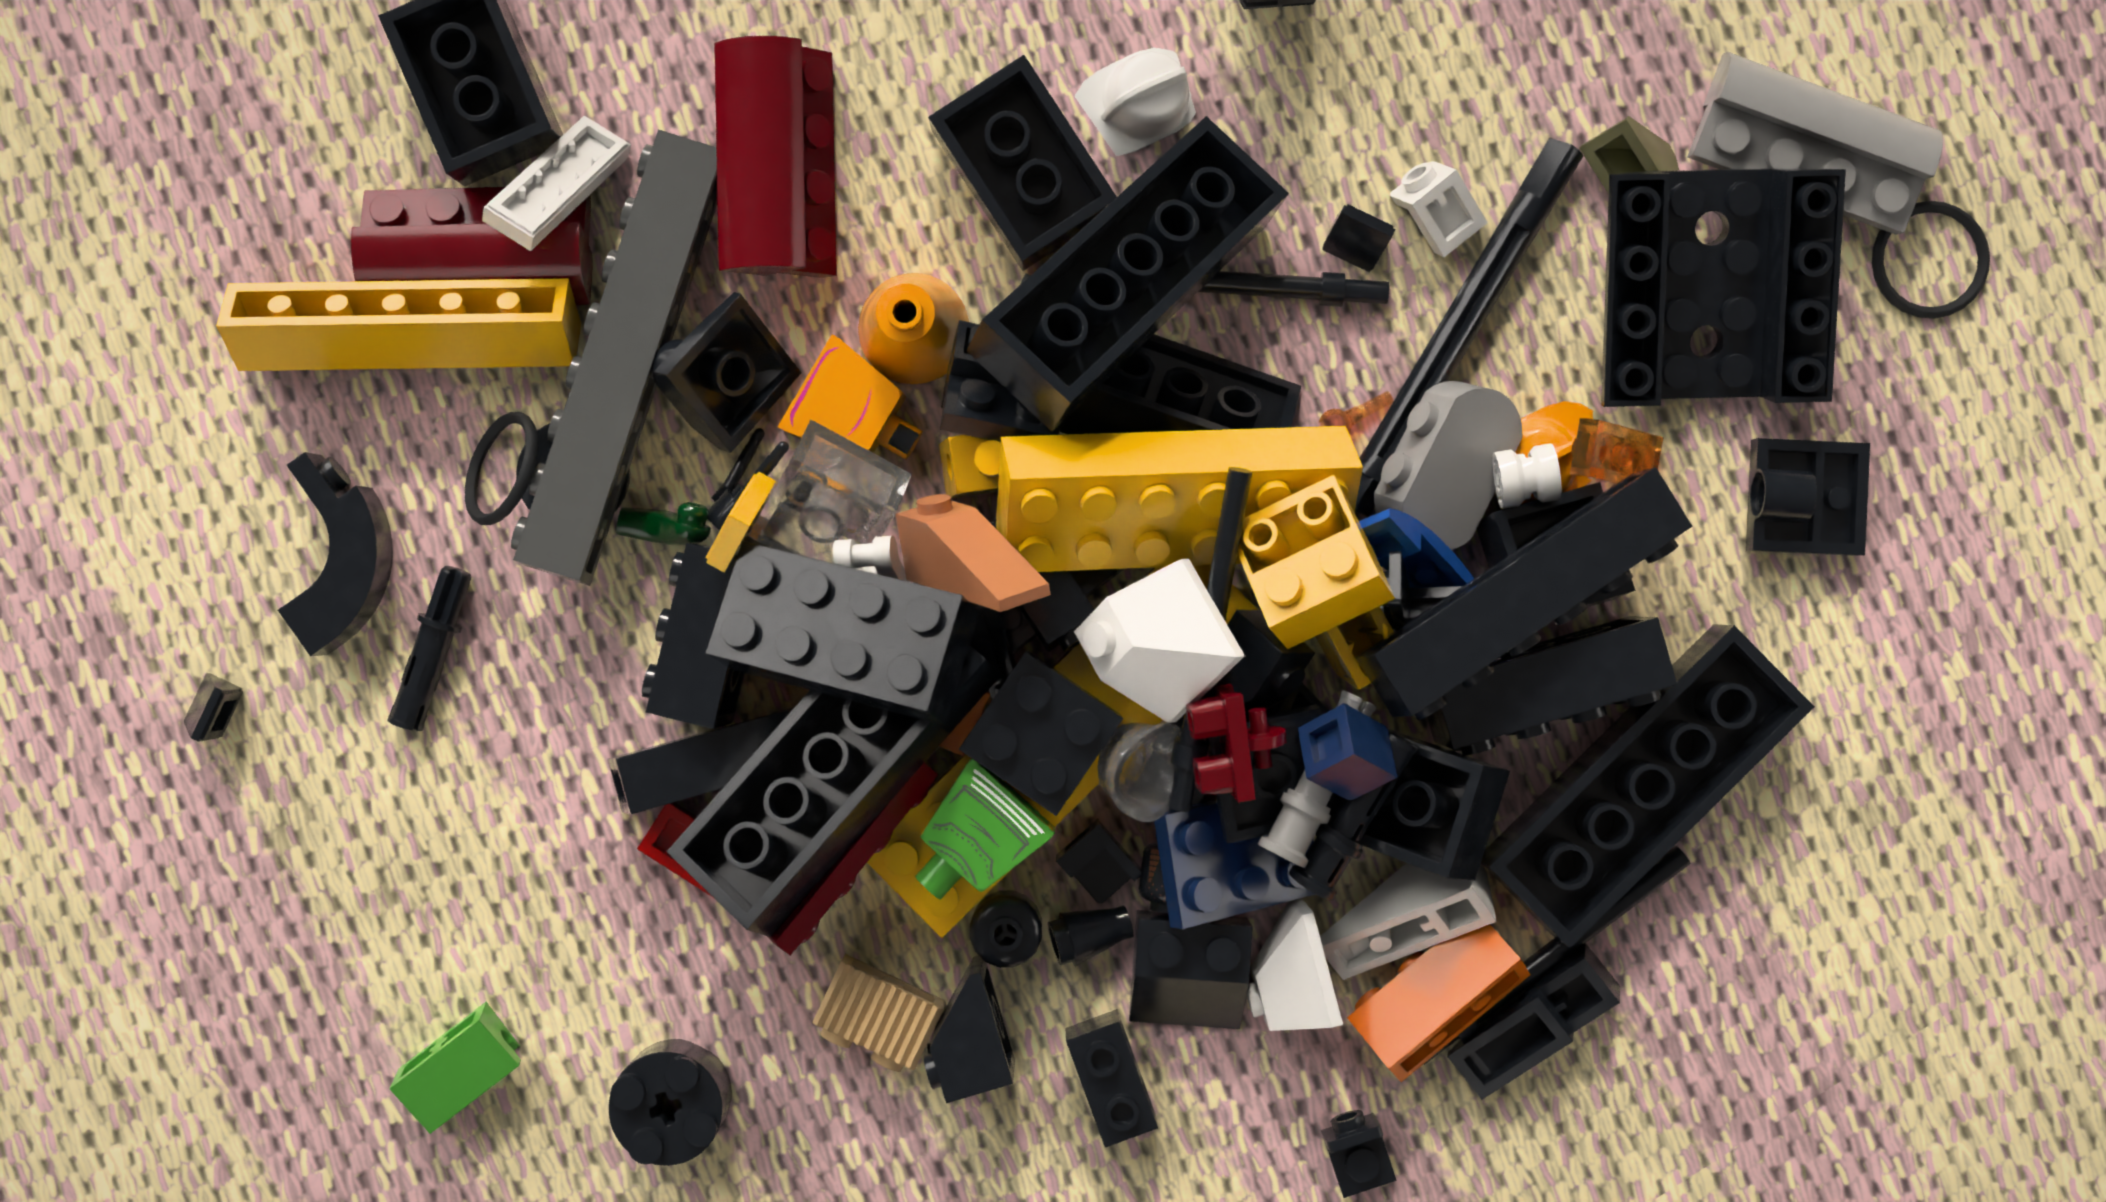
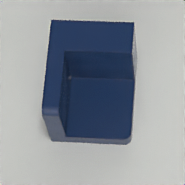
(1347, 752)

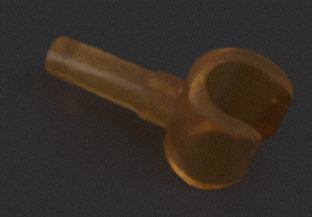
(1357, 414)

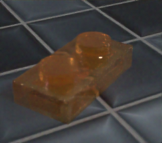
(1612, 451)

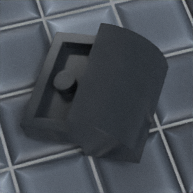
(977, 402)

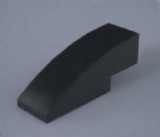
(1536, 1022)

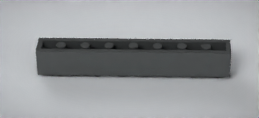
(614, 376)

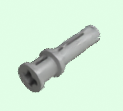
(1305, 807)

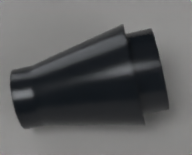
(1087, 933)

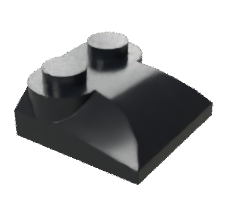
(725, 373)

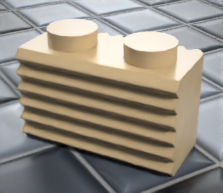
(878, 1014)

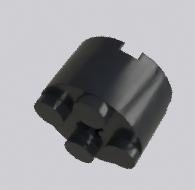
(656, 1131)

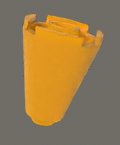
(916, 349)

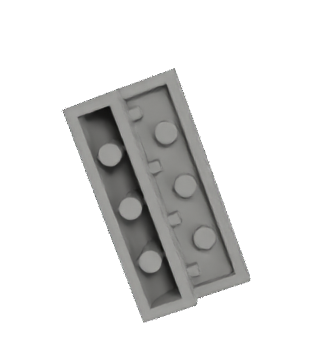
(1784, 122)

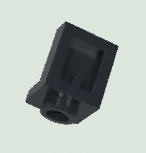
(1358, 1152)

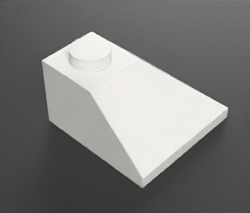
(1160, 641)
(1293, 976)

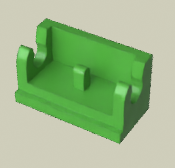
(456, 1068)

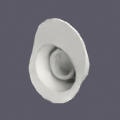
(1138, 99)

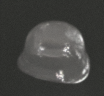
(1138, 769)

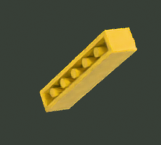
(400, 324)

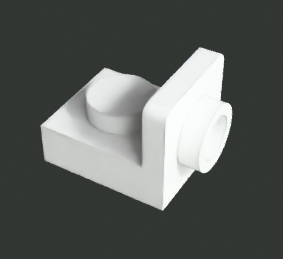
(1439, 205)

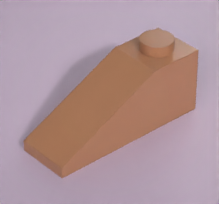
(964, 554)

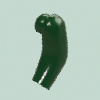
(665, 526)

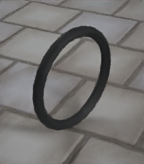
(1972, 291)
(523, 478)

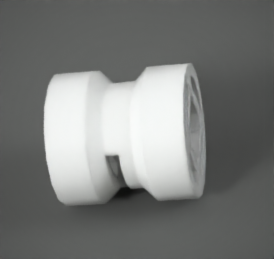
(1520, 476)

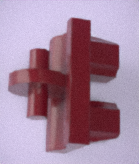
(1226, 718)

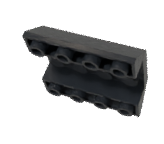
(1760, 285)

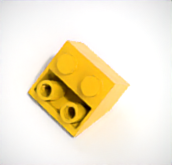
(1311, 563)

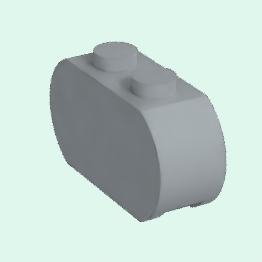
(1445, 459)

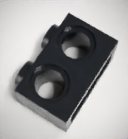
(1111, 1078)

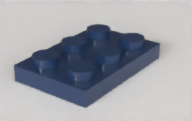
(1216, 879)

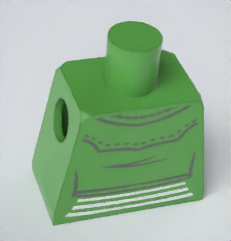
(980, 832)

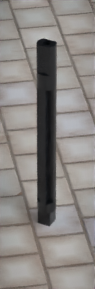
(1472, 304)

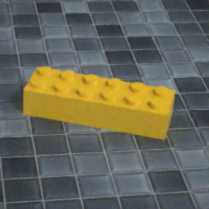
(1151, 494)

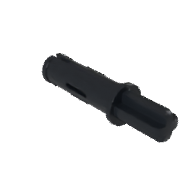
(430, 649)

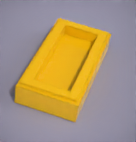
(739, 521)

